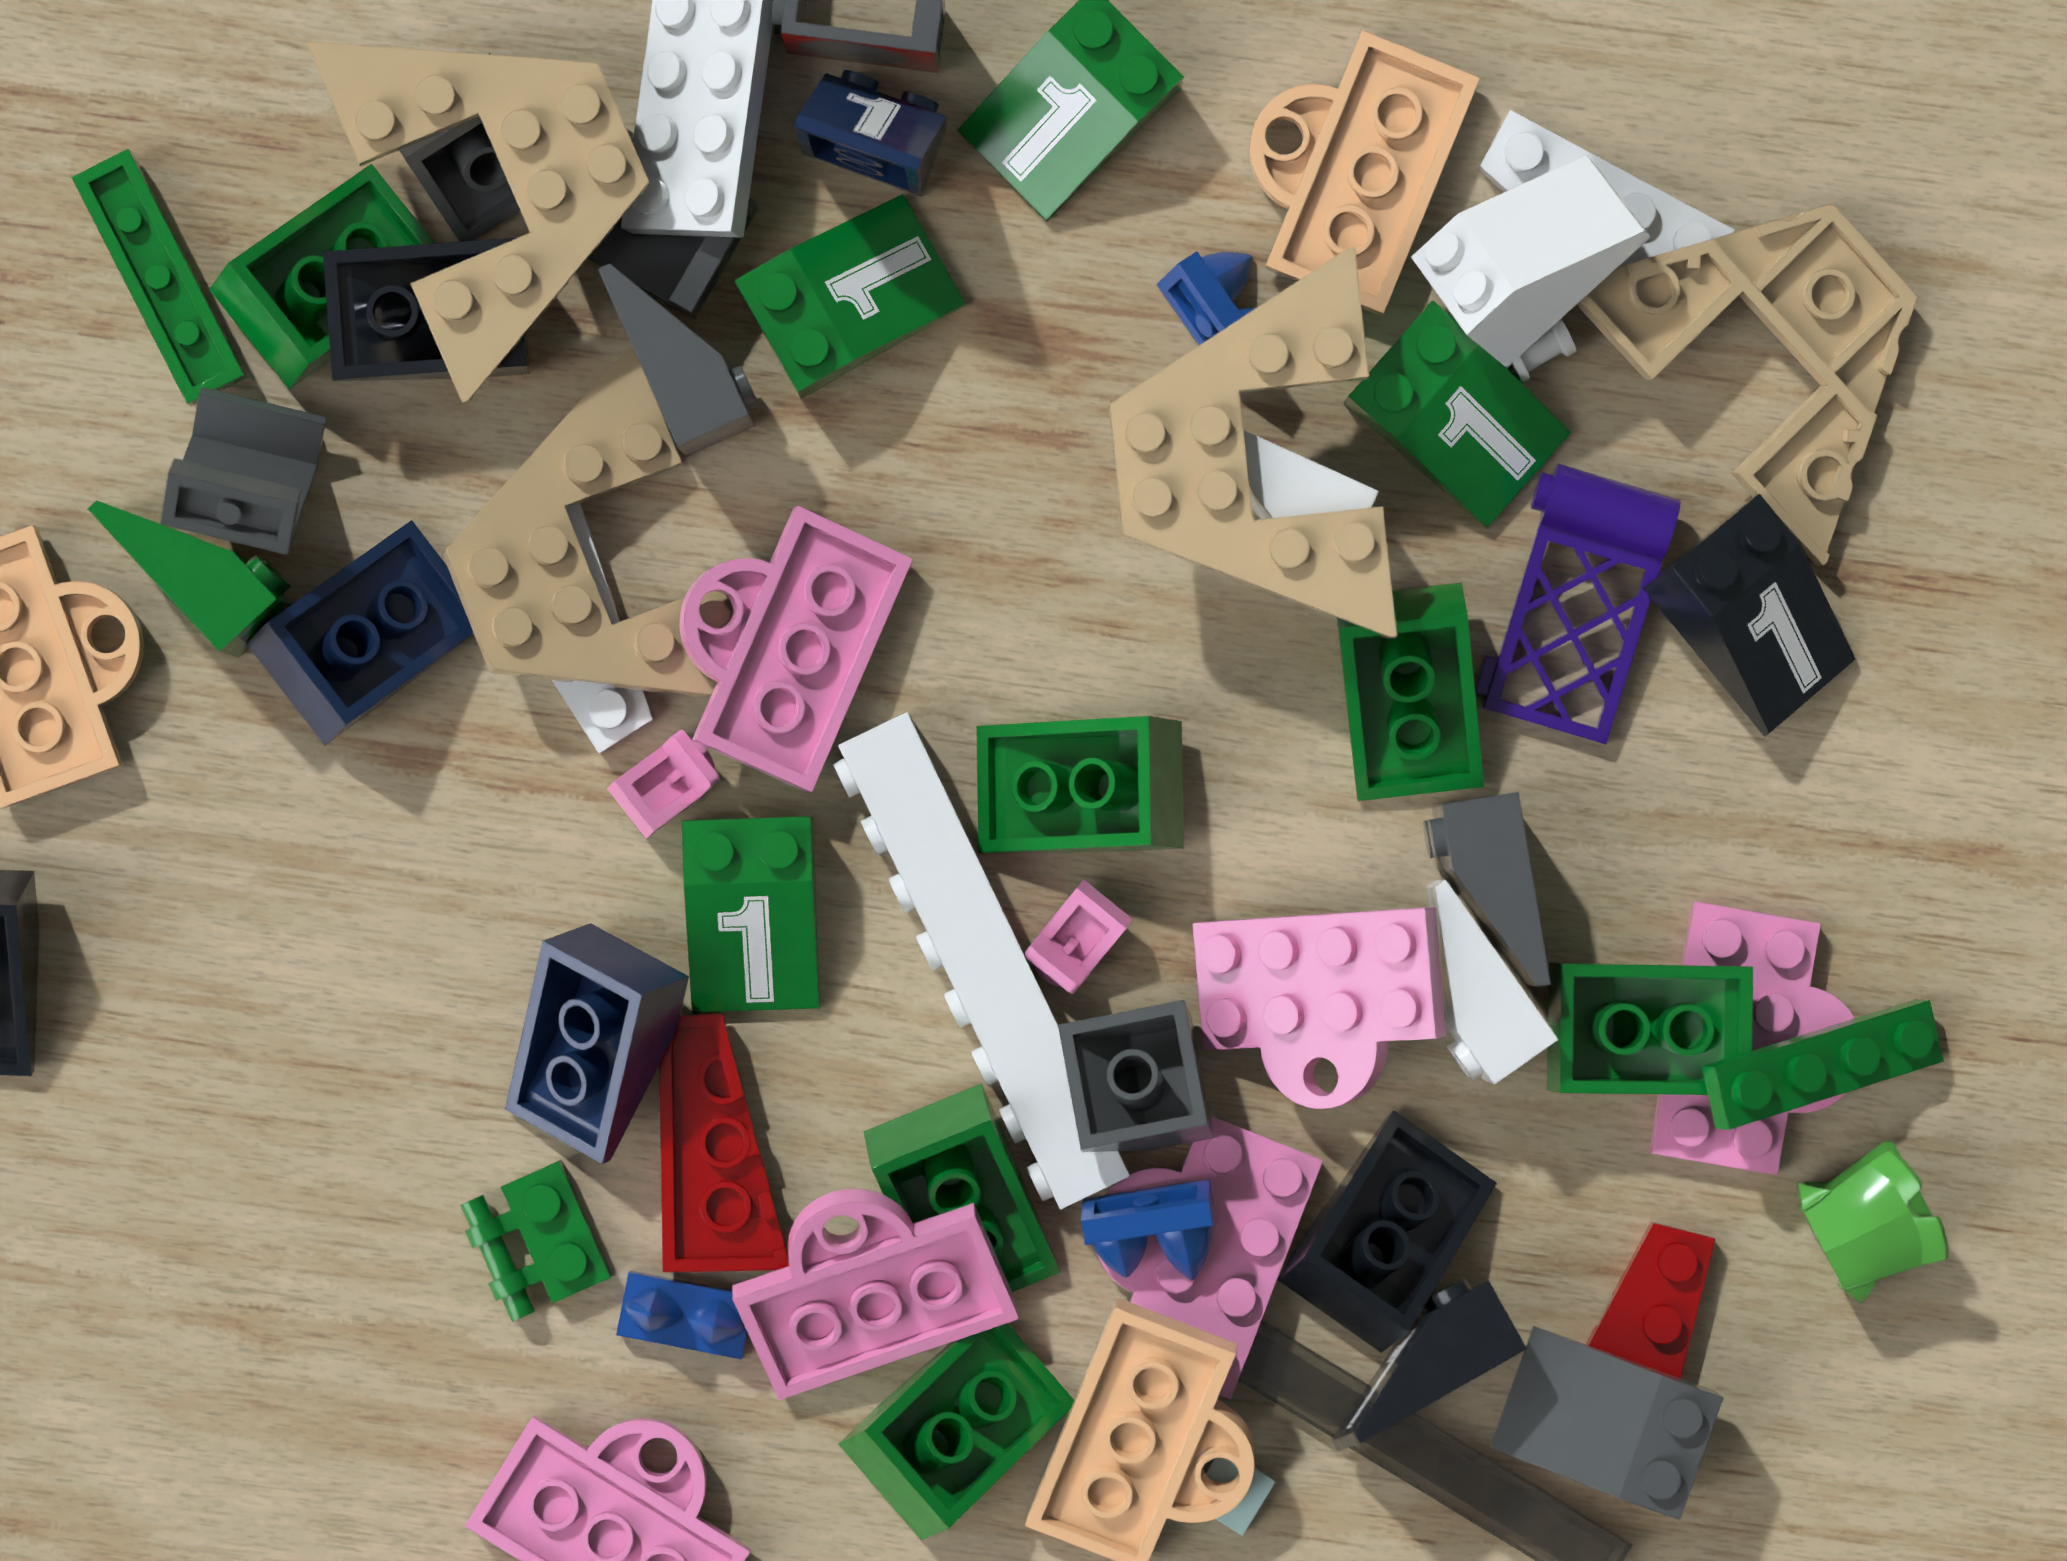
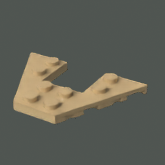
(557, 148)
(1823, 300)
(1187, 462)
(527, 573)

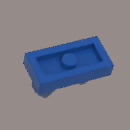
(1205, 290)
(1176, 1213)
(681, 1315)

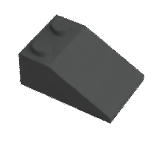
(687, 376)
(1490, 866)
(1607, 1422)

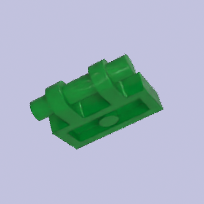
(554, 1231)

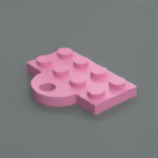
(791, 645)
(1320, 991)
(1783, 1008)
(1257, 1208)
(871, 1292)
(601, 1500)

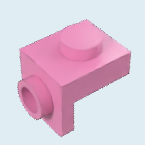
(665, 783)
(1077, 937)

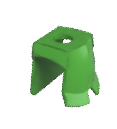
(1873, 1220)

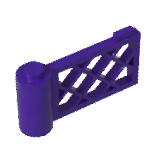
(1599, 519)

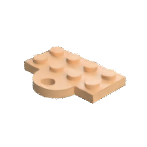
(1362, 162)
(54, 673)
(1142, 1439)

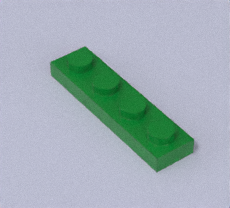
(158, 276)
(1822, 1064)

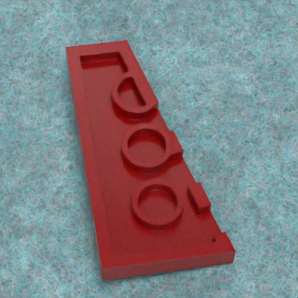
(712, 1168)
(1657, 1300)

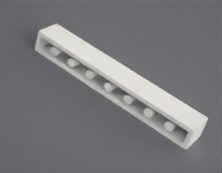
(978, 951)

